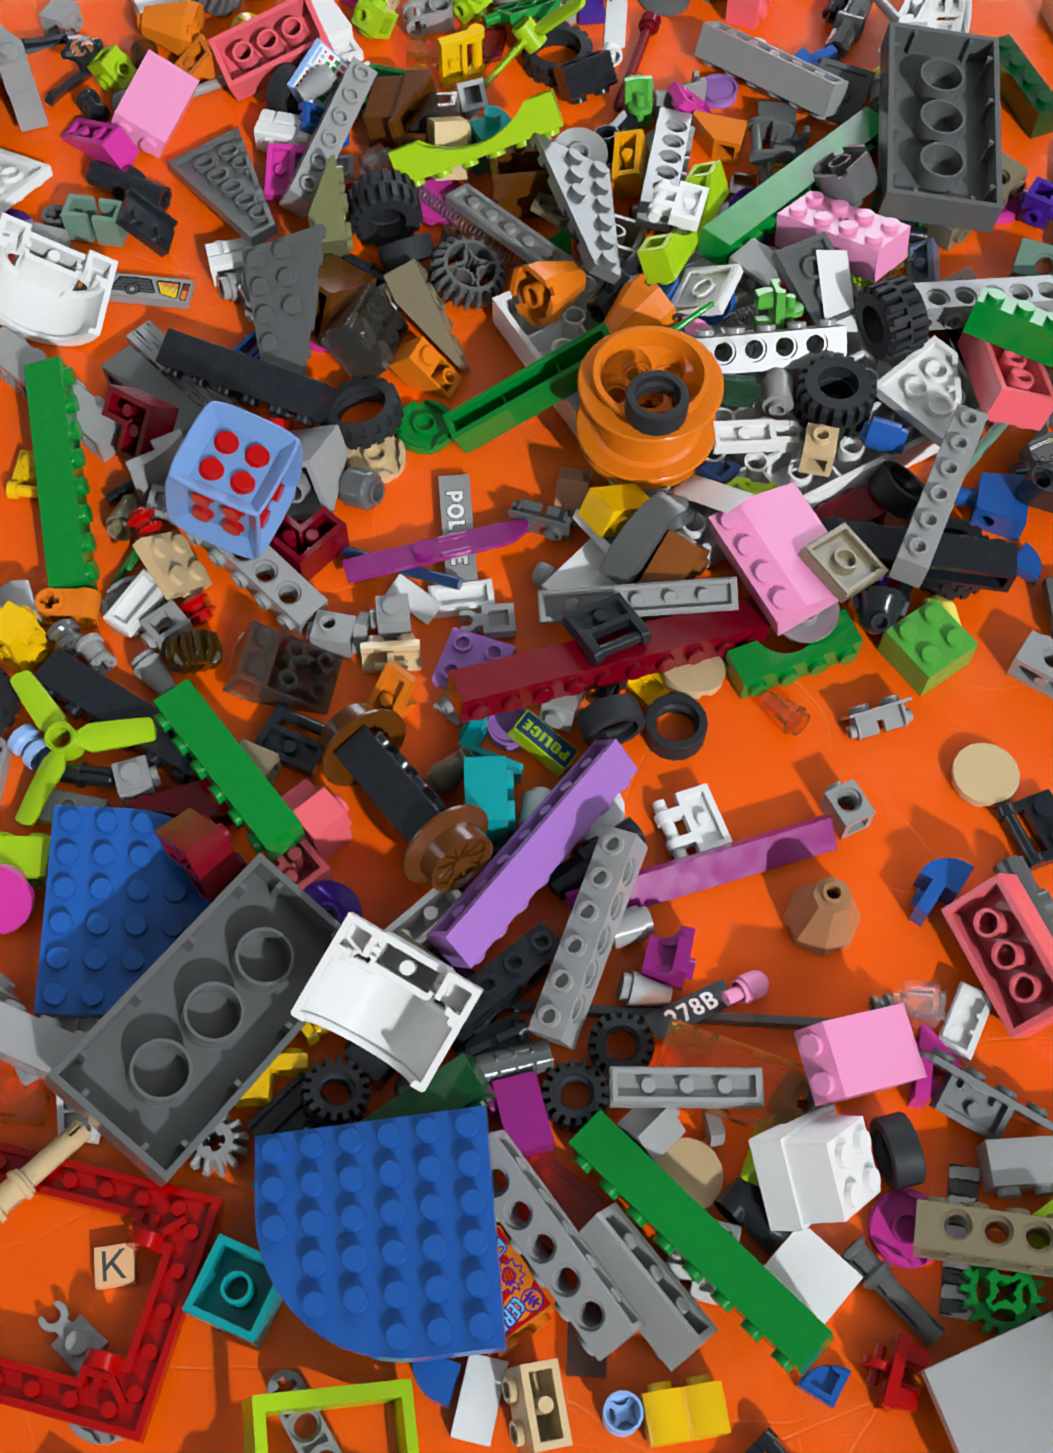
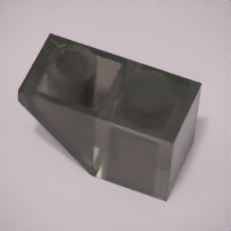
(435, 105)

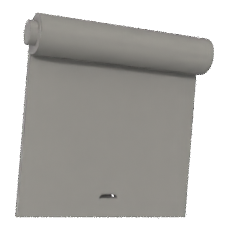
(998, 1392)

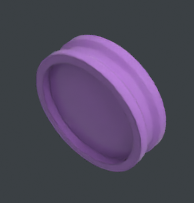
(720, 91)
(500, 725)

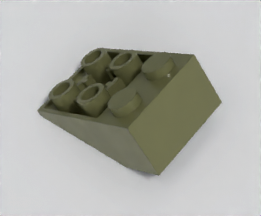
(331, 210)

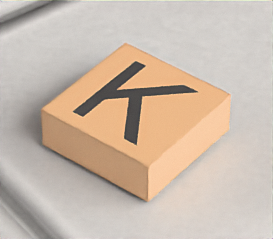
(114, 1266)

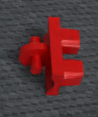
(901, 1356)

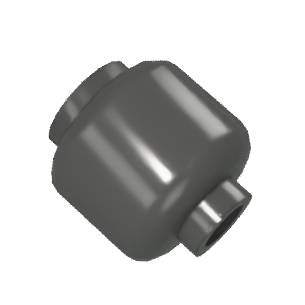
(361, 488)

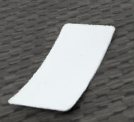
(420, 602)

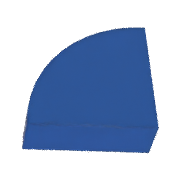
(1028, 564)
(824, 1383)

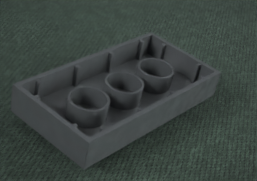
(940, 128)
(199, 1022)

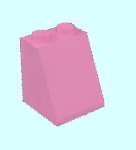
(155, 103)
(859, 1054)

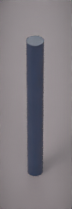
(419, 572)

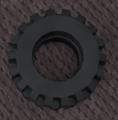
(384, 207)
(892, 317)
(836, 377)

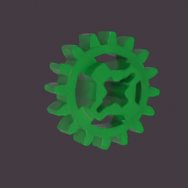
(1011, 1307)

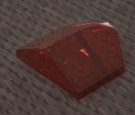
(492, 44)

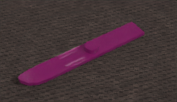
(434, 550)

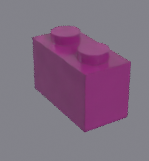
(523, 1113)

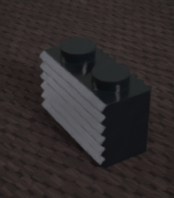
(585, 76)

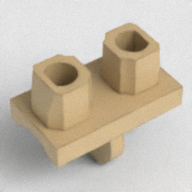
(403, 651)

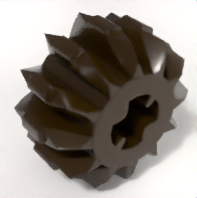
(193, 651)

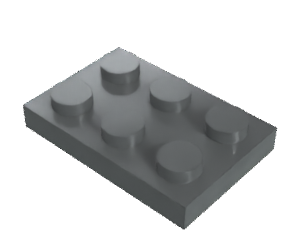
(800, 273)

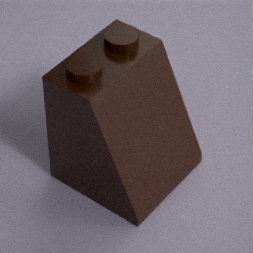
(338, 287)

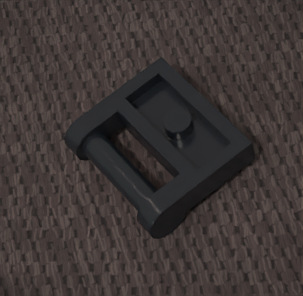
(601, 620)
(294, 749)
(1038, 816)

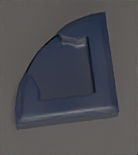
(719, 472)

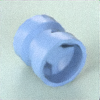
(28, 744)
(626, 1409)

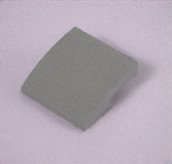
(154, 465)

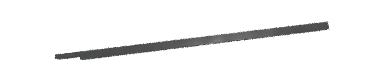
(718, 1018)

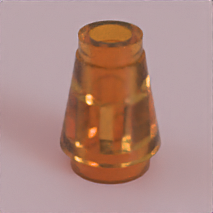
(785, 713)

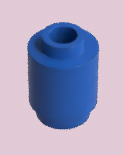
(884, 435)

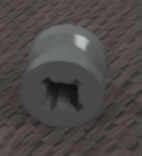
(65, 635)

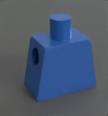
(995, 504)

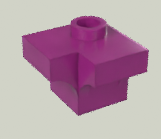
(669, 958)

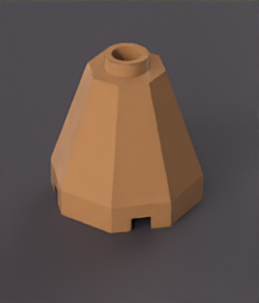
(822, 916)

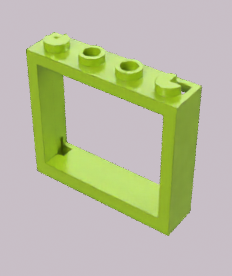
(398, 1392)

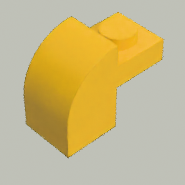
(286, 1065)

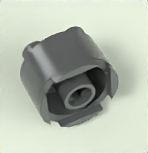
(847, 175)

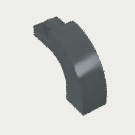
(643, 535)

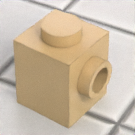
(818, 449)

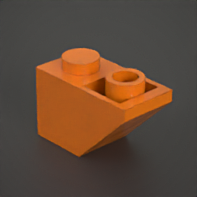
(720, 136)
(425, 368)

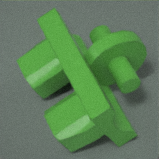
(638, 98)
(780, 307)

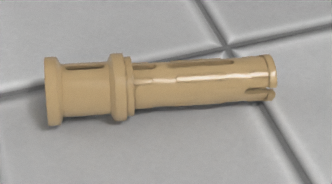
(22, 1183)

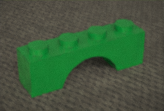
(757, 668)

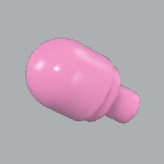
(747, 988)

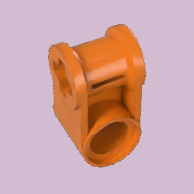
(78, 604)

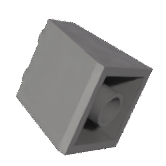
(321, 470)

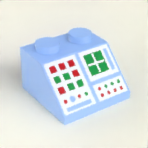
(317, 55)

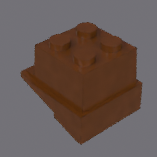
(392, 104)
(517, 179)

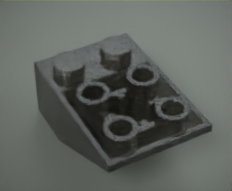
(366, 334)
(282, 668)

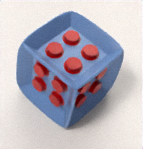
(233, 479)

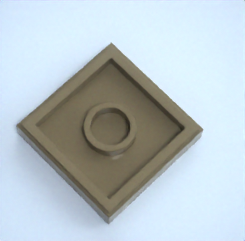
(842, 562)

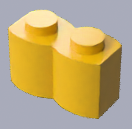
(684, 1412)

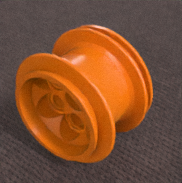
(601, 425)

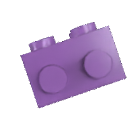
(465, 650)

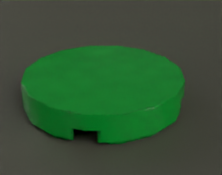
(424, 427)

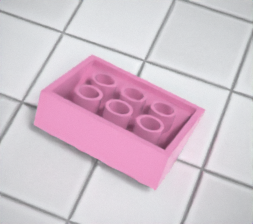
(763, 548)

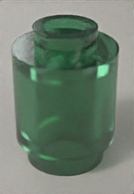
(741, 391)

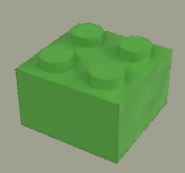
(927, 647)

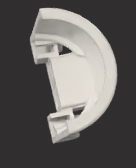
(40, 283)
(389, 1000)

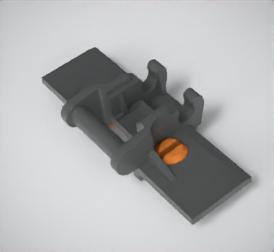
(777, 128)

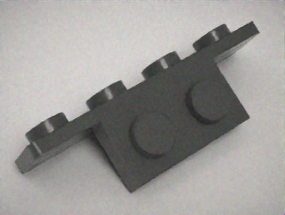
(975, 1104)

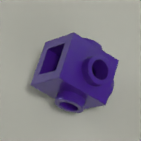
(1035, 207)

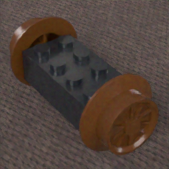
(443, 843)

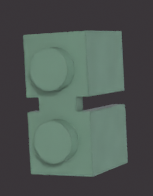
(85, 223)

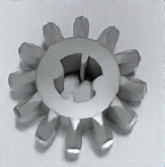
(232, 1138)

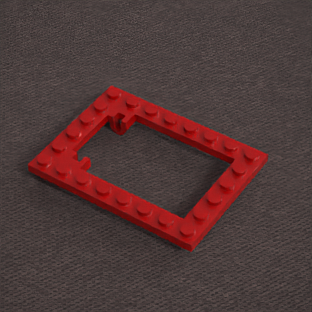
(171, 1225)

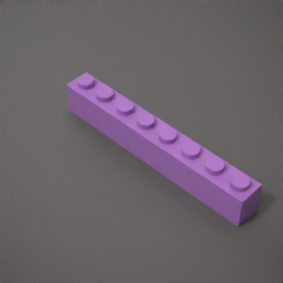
(532, 854)

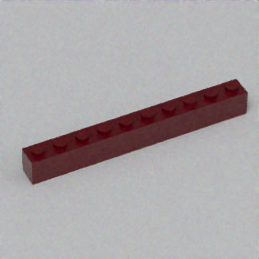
(564, 671)

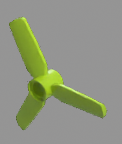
(532, 34)
(91, 737)

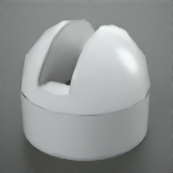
(616, 52)

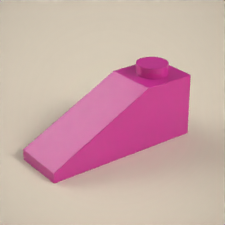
(102, 142)

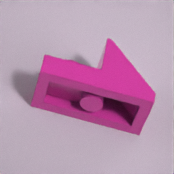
(686, 101)
(925, 1088)

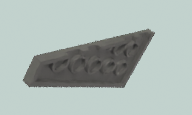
(285, 297)

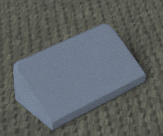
(926, 261)

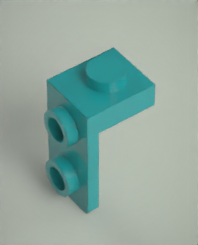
(472, 737)

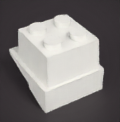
(815, 1169)

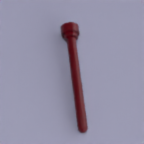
(648, 26)

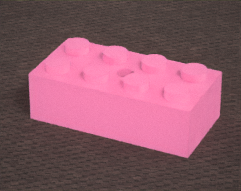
(871, 240)

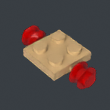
(172, 565)

